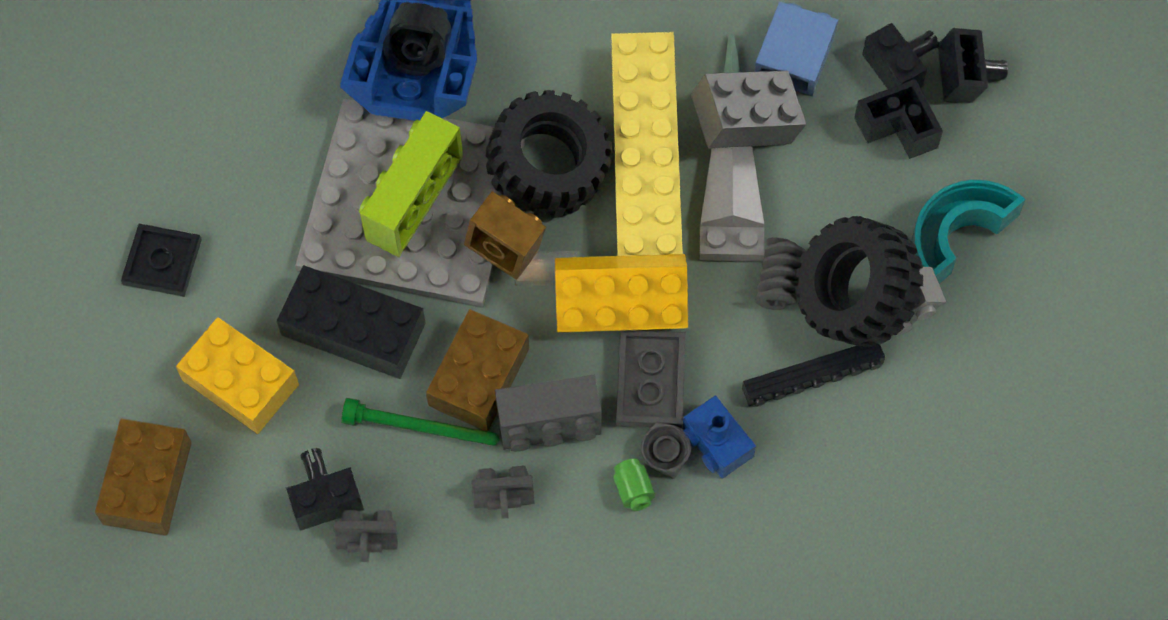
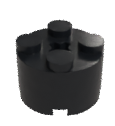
(417, 38)

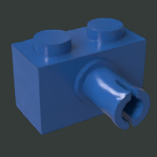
(718, 437)

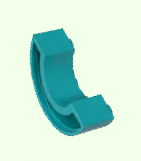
(957, 206)

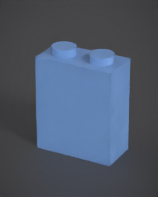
(797, 44)

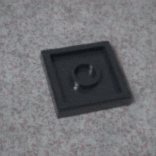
(161, 260)

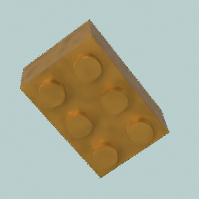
(478, 362)
(143, 477)

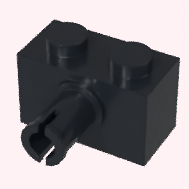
(895, 58)
(965, 67)
(324, 494)

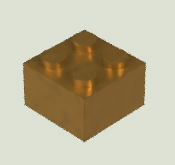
(504, 234)

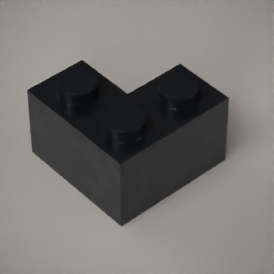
(902, 112)

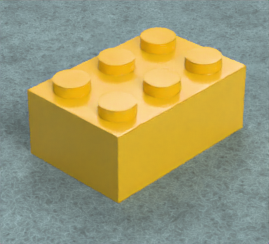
(237, 375)

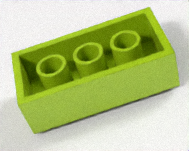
(411, 183)

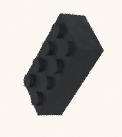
(351, 321)

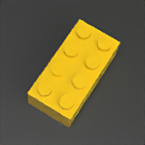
(621, 293)

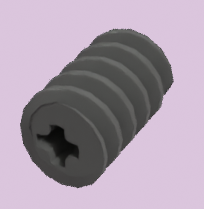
(778, 273)

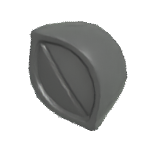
(666, 448)

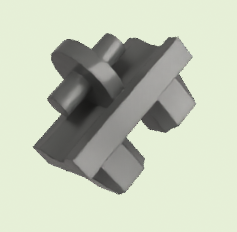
(503, 491)
(366, 535)

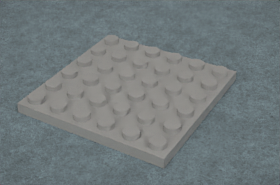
(435, 257)

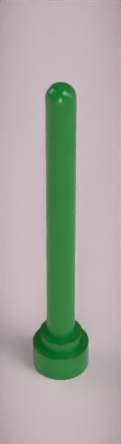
(355, 412)

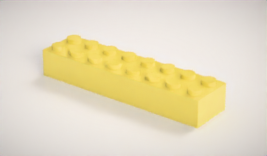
(646, 144)

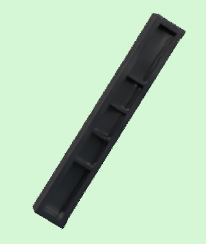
(812, 373)

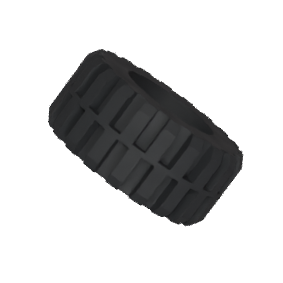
(561, 119)
(890, 290)

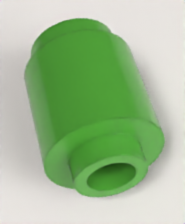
(633, 484)

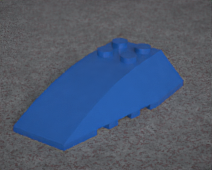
(390, 93)

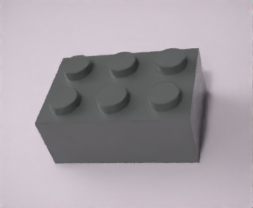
(748, 109)
(549, 412)

